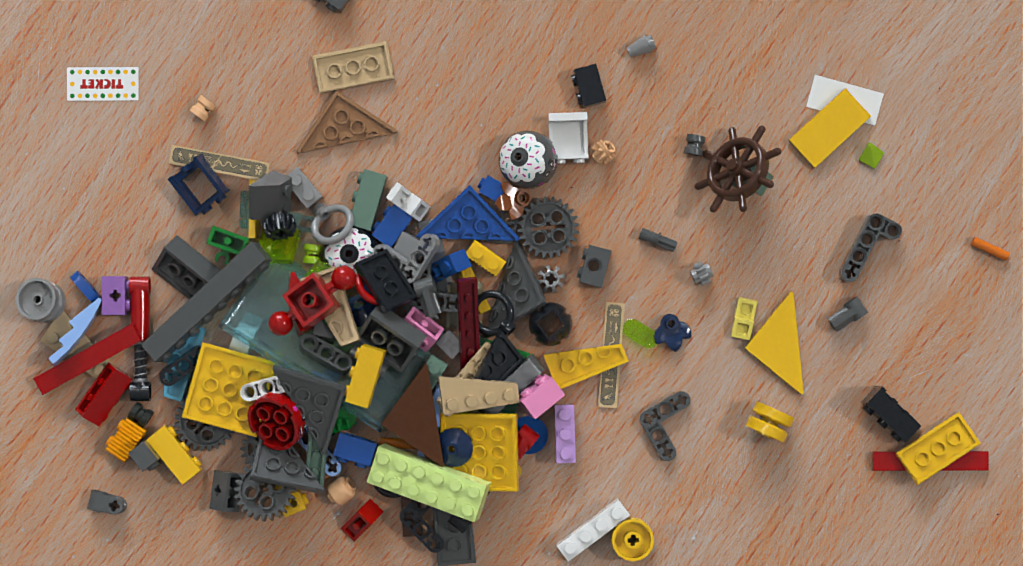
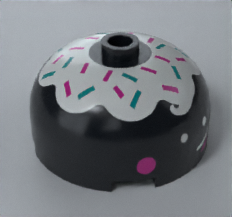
(357, 241)

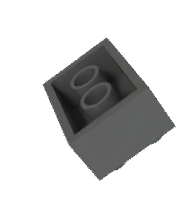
(393, 335)

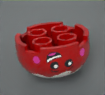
(280, 420)

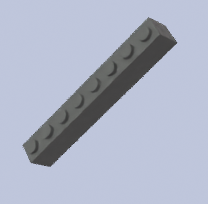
(207, 302)

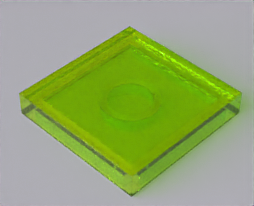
(280, 251)

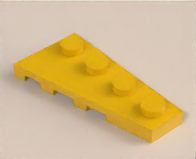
(581, 364)

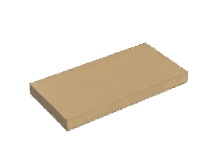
(353, 67)

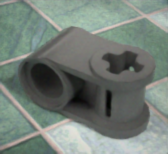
(103, 502)

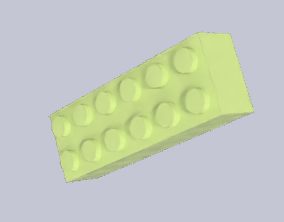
(428, 482)

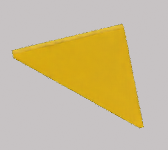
(778, 344)

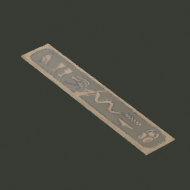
(221, 163)
(612, 335)

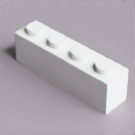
(592, 529)

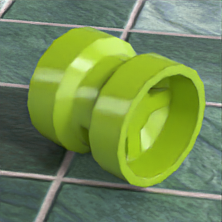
(312, 249)

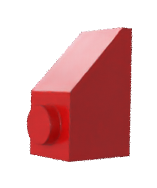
(362, 520)

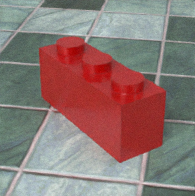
(104, 394)

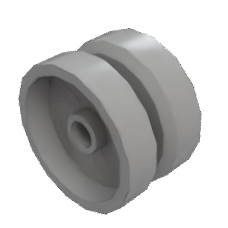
(40, 300)

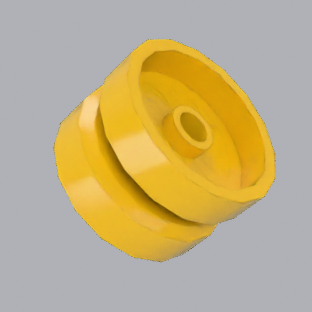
(770, 421)
(632, 550)

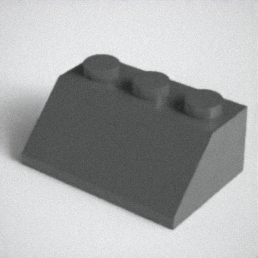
(184, 267)

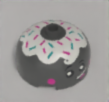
(537, 159)

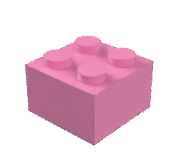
(539, 396)

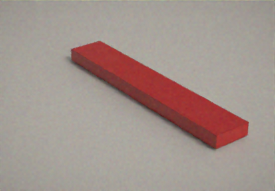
(87, 359)
(969, 462)

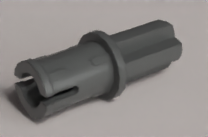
(657, 240)

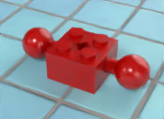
(300, 296)

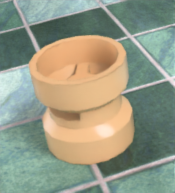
(202, 108)

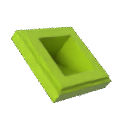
(871, 155)

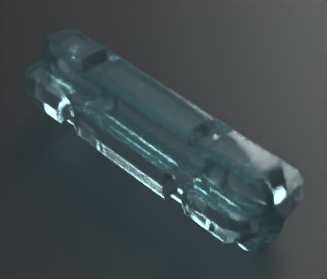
(244, 209)

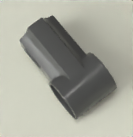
(426, 291)
(850, 312)

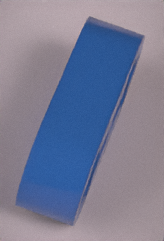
(84, 285)

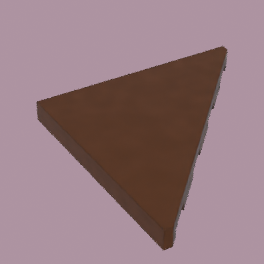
(415, 417)

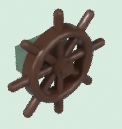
(746, 175)

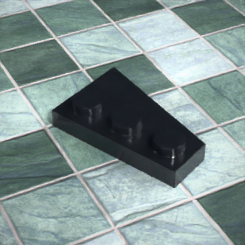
(499, 360)

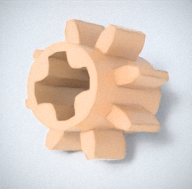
(603, 151)

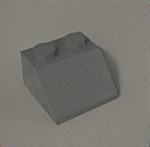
(270, 195)

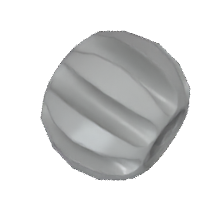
(555, 275)

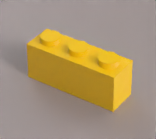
(364, 375)
(175, 454)

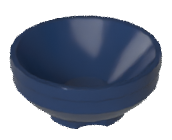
(360, 314)

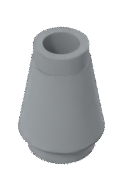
(642, 46)

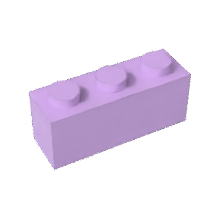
(565, 433)

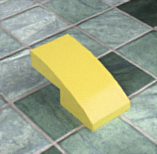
(744, 318)

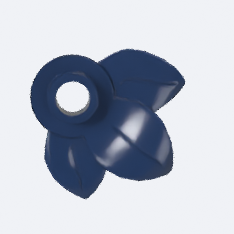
(672, 335)

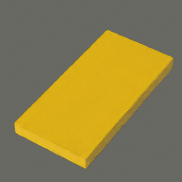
(829, 128)
(938, 448)

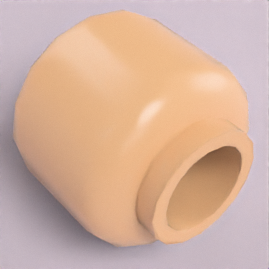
(341, 490)

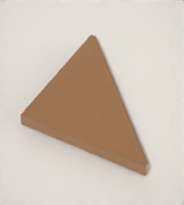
(343, 123)

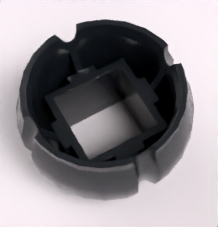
(541, 336)

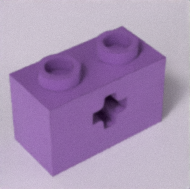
(113, 285)

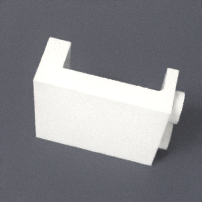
(569, 136)

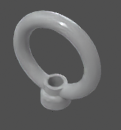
(323, 212)

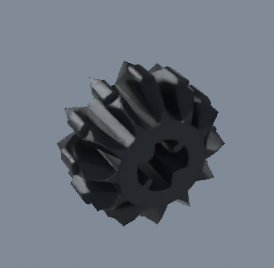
(279, 226)

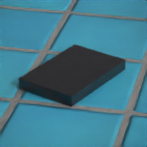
(385, 281)

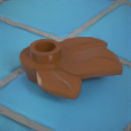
(510, 200)

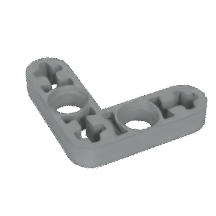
(412, 264)

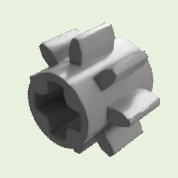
(701, 273)

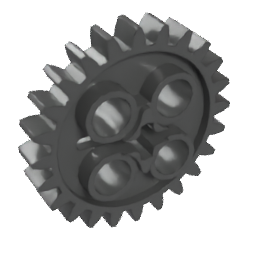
(550, 245)
(188, 432)
(279, 498)

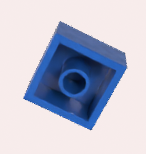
(355, 449)

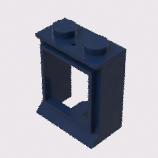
(187, 195)

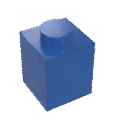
(490, 188)

